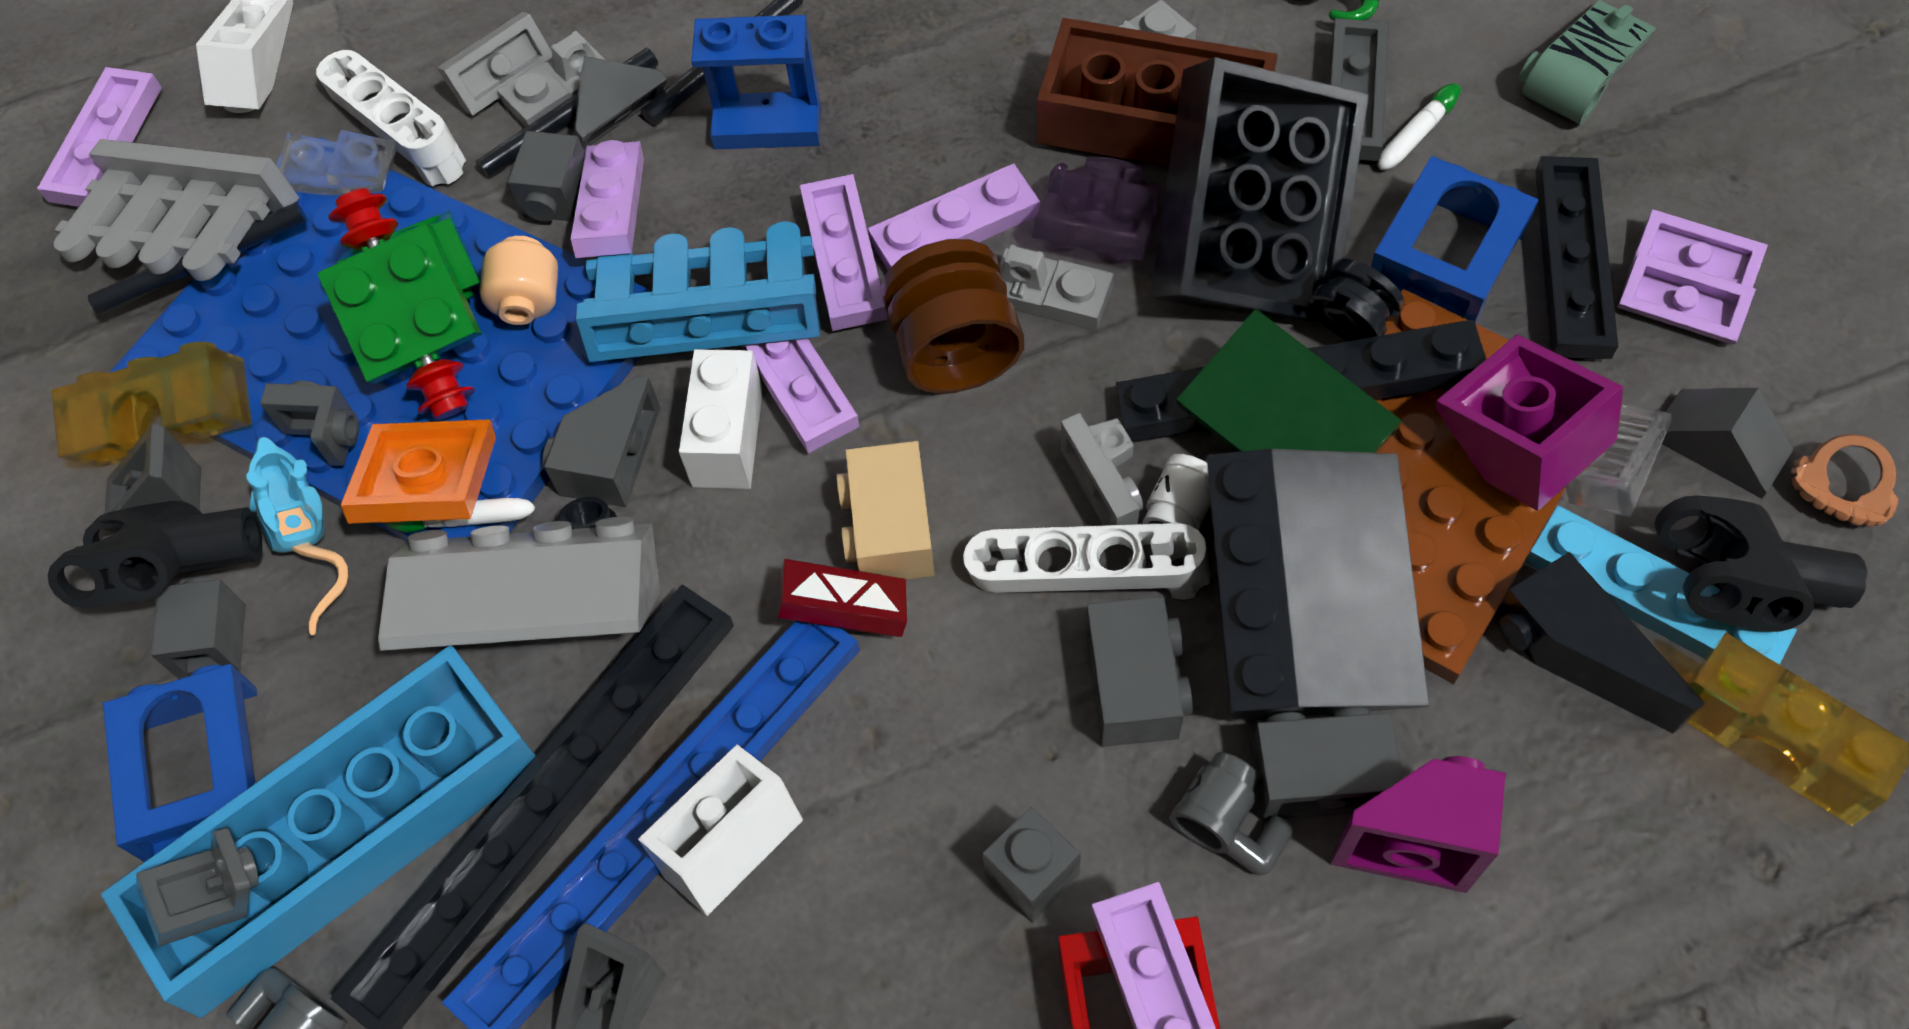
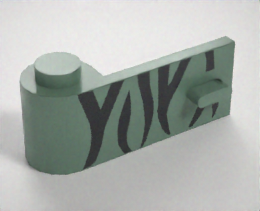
(1583, 59)

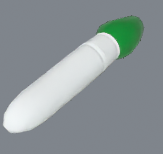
(1422, 123)
(485, 512)

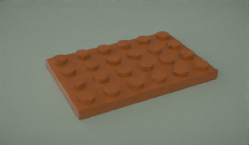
(1460, 529)

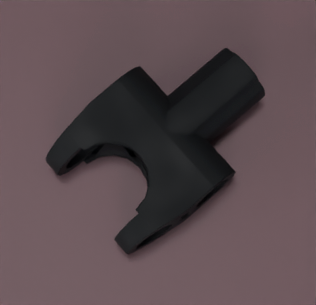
(153, 548)
(1759, 576)

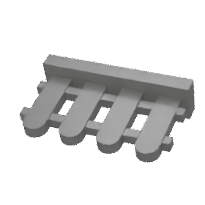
(186, 183)

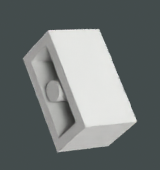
(721, 419)
(721, 829)

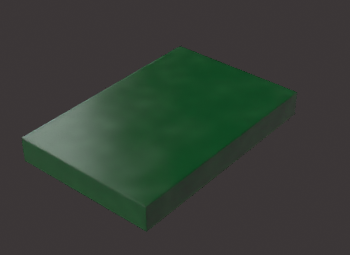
(1281, 395)

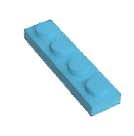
(1644, 586)

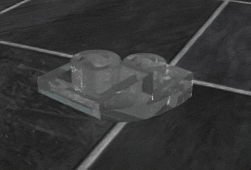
(336, 167)

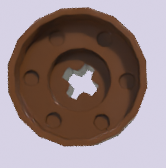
(952, 316)

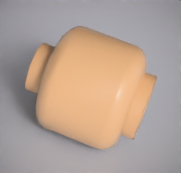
(519, 278)

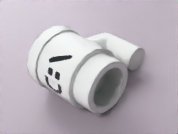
(1180, 493)

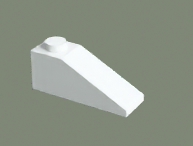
(243, 53)

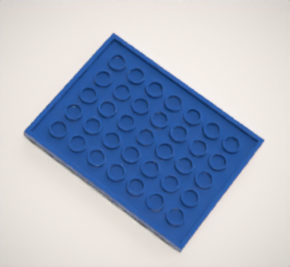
(286, 331)

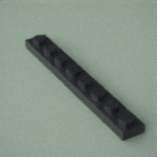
(532, 814)

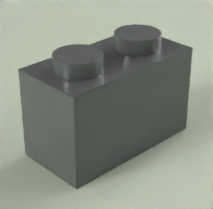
(1136, 671)
(1324, 762)

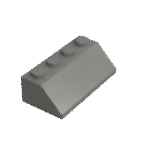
(519, 584)

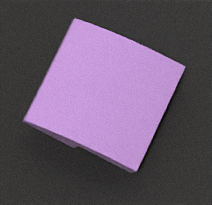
(1692, 276)

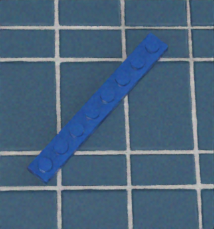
(614, 865)

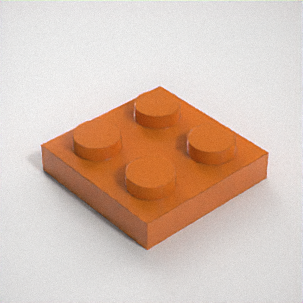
(419, 471)

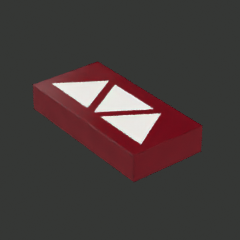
(842, 598)

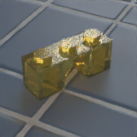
(106, 413)
(1840, 754)

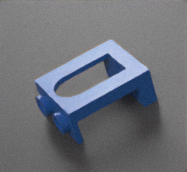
(766, 117)
(1472, 196)
(210, 689)

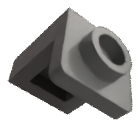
(314, 411)
(198, 890)

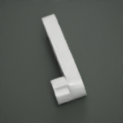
(434, 157)
(1084, 571)

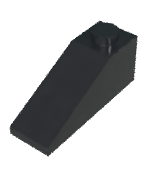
(1587, 639)

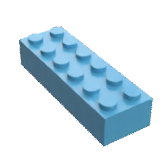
(335, 826)

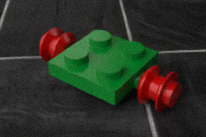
(399, 303)

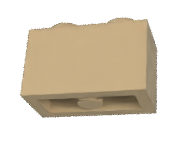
(887, 511)

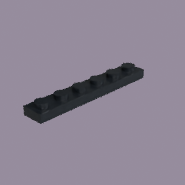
(1377, 365)

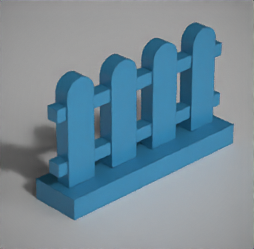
(701, 317)

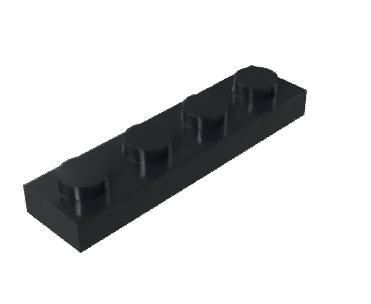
(1576, 258)

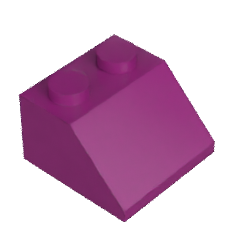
(1532, 419)
(1430, 826)

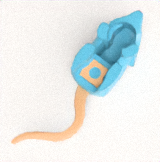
(291, 513)

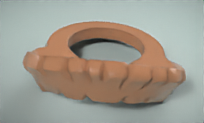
(1869, 509)

